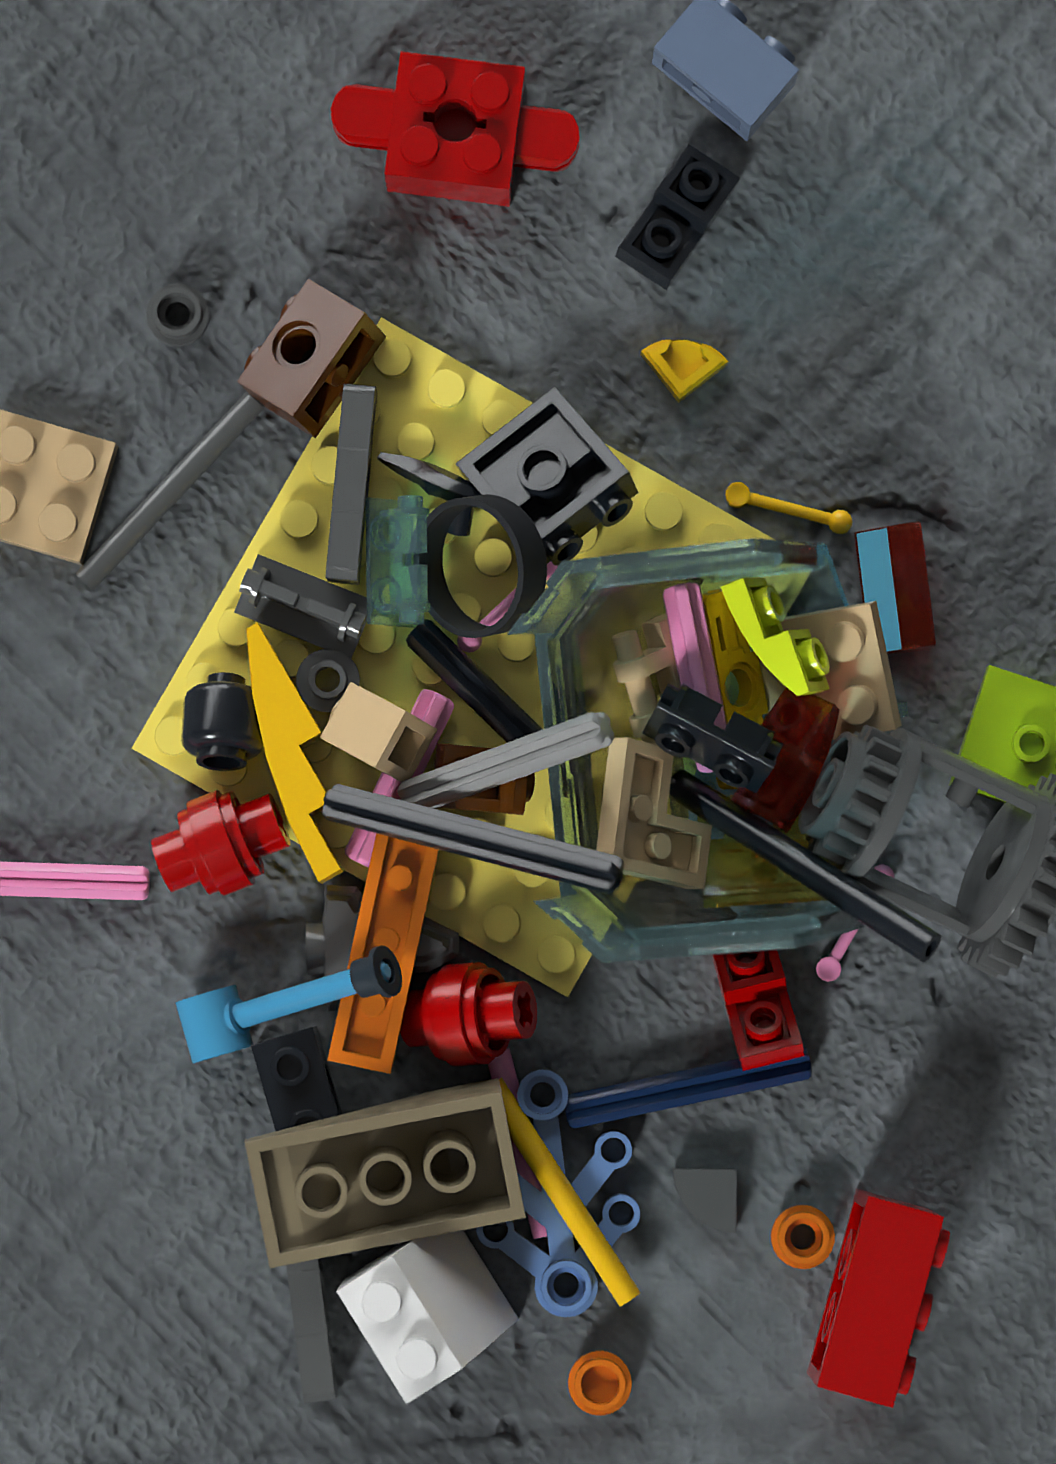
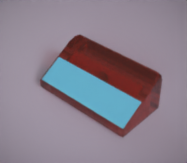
(896, 577)

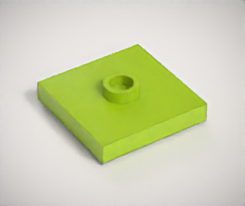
(1012, 728)

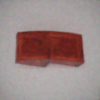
(806, 730)

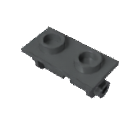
(302, 605)

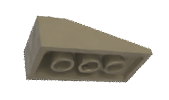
(386, 1174)

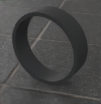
(528, 551)

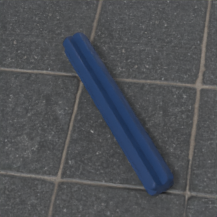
(680, 1089)

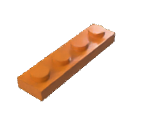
(391, 917)

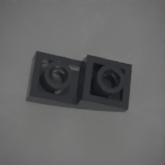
(677, 217)

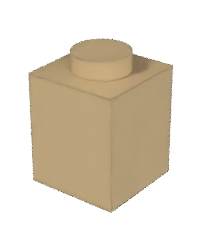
(378, 732)

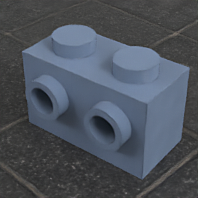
(726, 64)

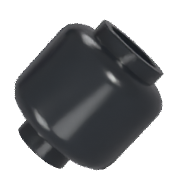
(221, 723)

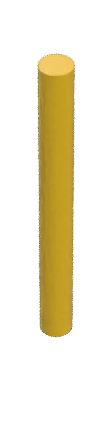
(567, 1201)

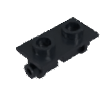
(685, 728)

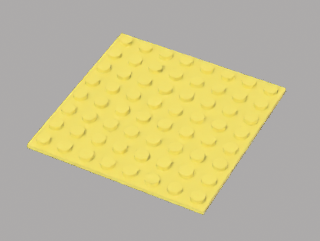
(436, 414)

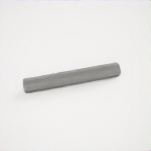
(509, 761)

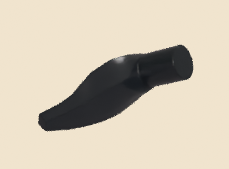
(435, 482)

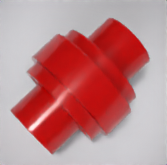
(220, 842)
(468, 1014)

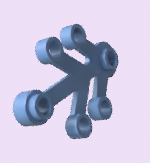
(540, 1207)

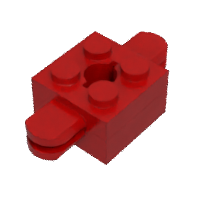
(455, 128)

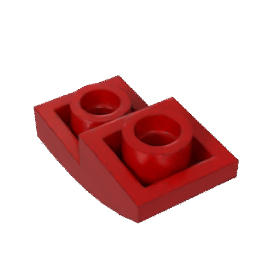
(758, 1007)

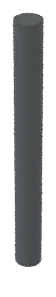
(169, 491)

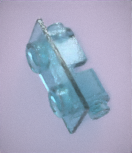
(393, 584)

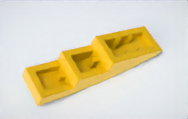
(285, 732)

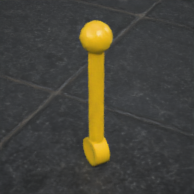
(738, 496)

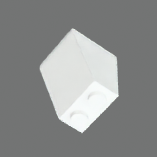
(427, 1309)

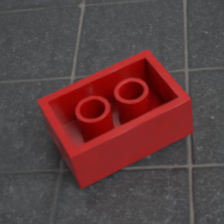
(877, 1299)

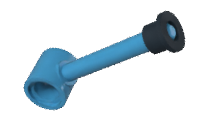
(222, 1022)

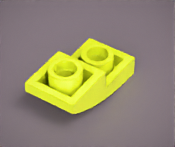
(790, 654)

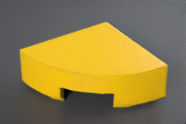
(683, 364)

